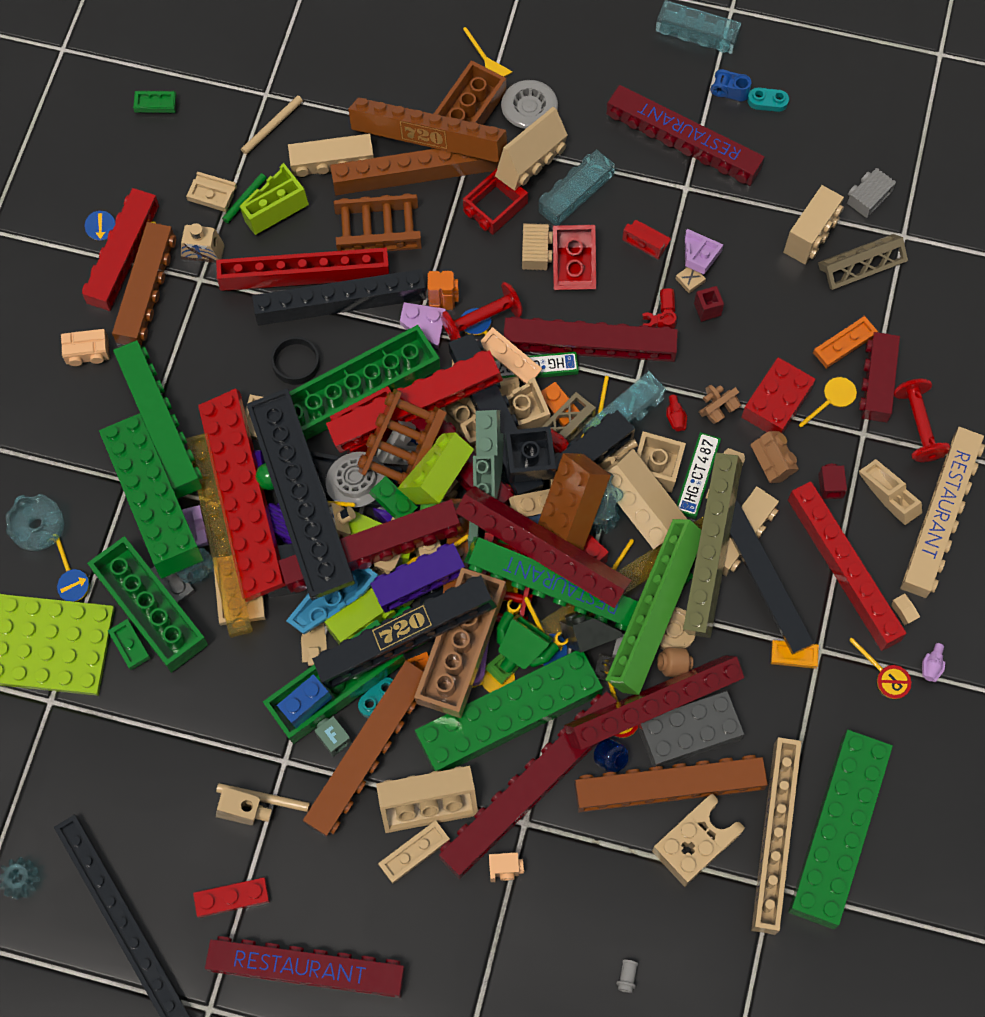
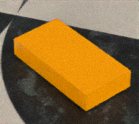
(782, 656)

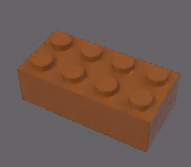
(473, 95)
(574, 498)

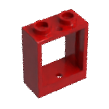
(519, 199)

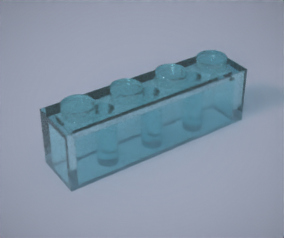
(698, 27)
(576, 187)
(634, 401)

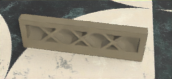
(859, 254)
(580, 418)

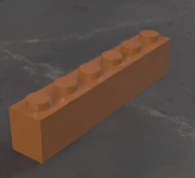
(144, 284)

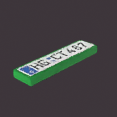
(551, 364)
(698, 474)

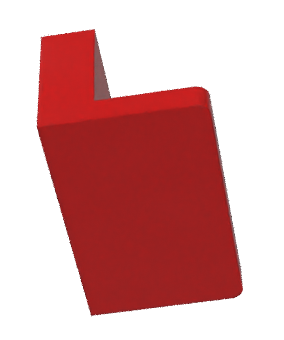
(646, 238)

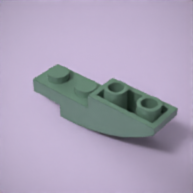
(489, 452)

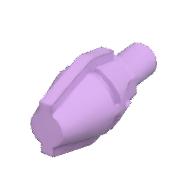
(933, 664)

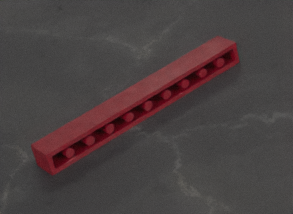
(517, 799)

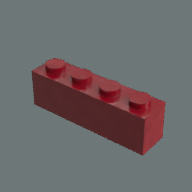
(880, 377)

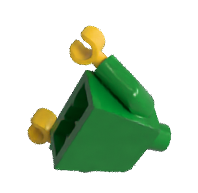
(523, 642)

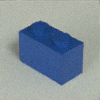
(304, 701)

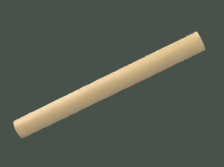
(271, 125)
(271, 799)

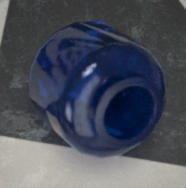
(611, 755)

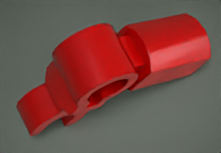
(667, 316)

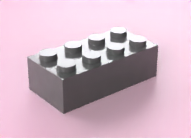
(691, 730)

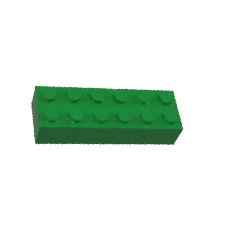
(148, 604)
(341, 694)

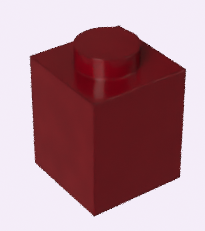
(708, 303)
(832, 481)

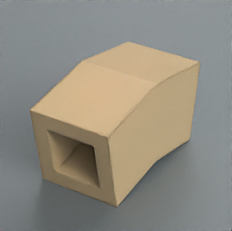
(905, 609)

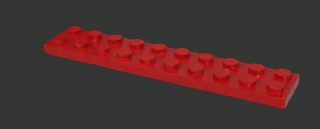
(242, 494)

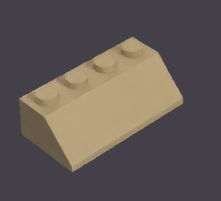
(532, 150)
(644, 498)
(427, 798)

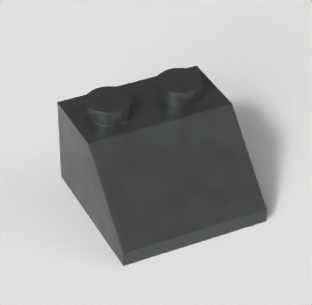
(586, 632)

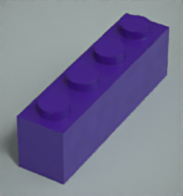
(418, 577)

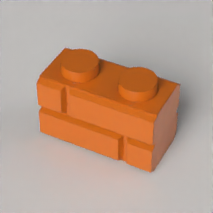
(442, 289)

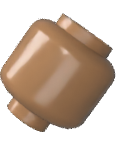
(674, 661)

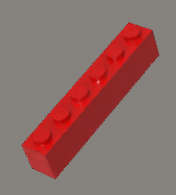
(120, 249)

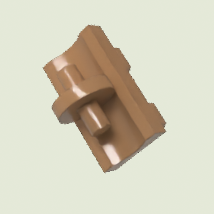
(712, 410)

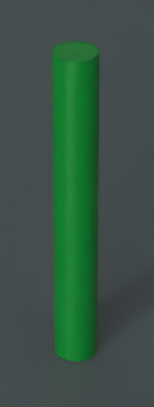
(236, 206)

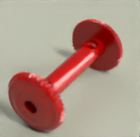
(509, 300)
(913, 389)

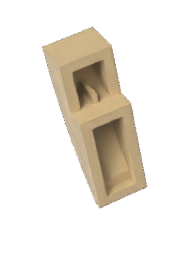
(891, 492)

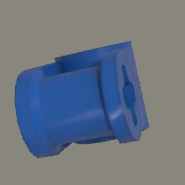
(732, 86)

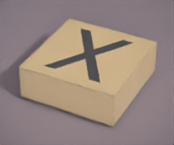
(690, 279)

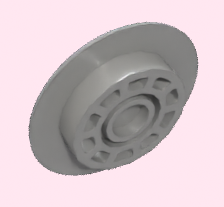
(528, 107)
(346, 471)

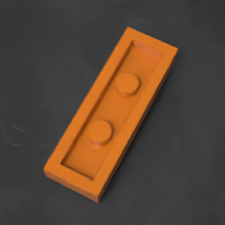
(844, 342)

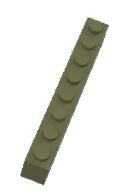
(713, 545)

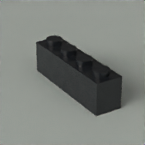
(601, 440)

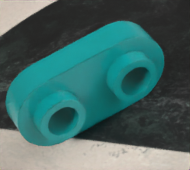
(768, 99)
(374, 695)

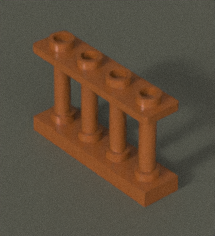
(392, 241)
(424, 438)

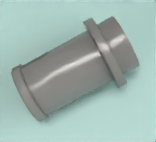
(627, 976)

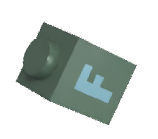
(332, 735)

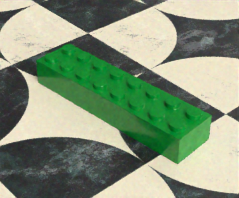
(390, 364)
(150, 496)
(509, 712)
(840, 830)

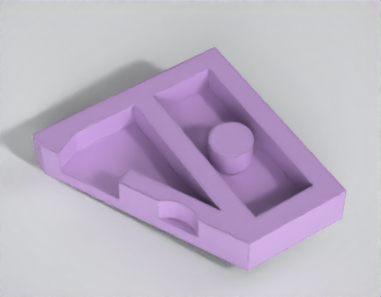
(700, 251)
(427, 318)

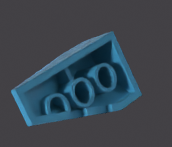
(314, 612)

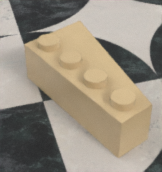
(525, 403)

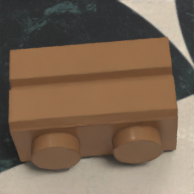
(775, 456)

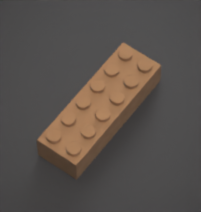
(458, 656)

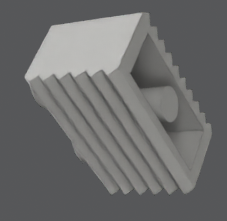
(871, 192)

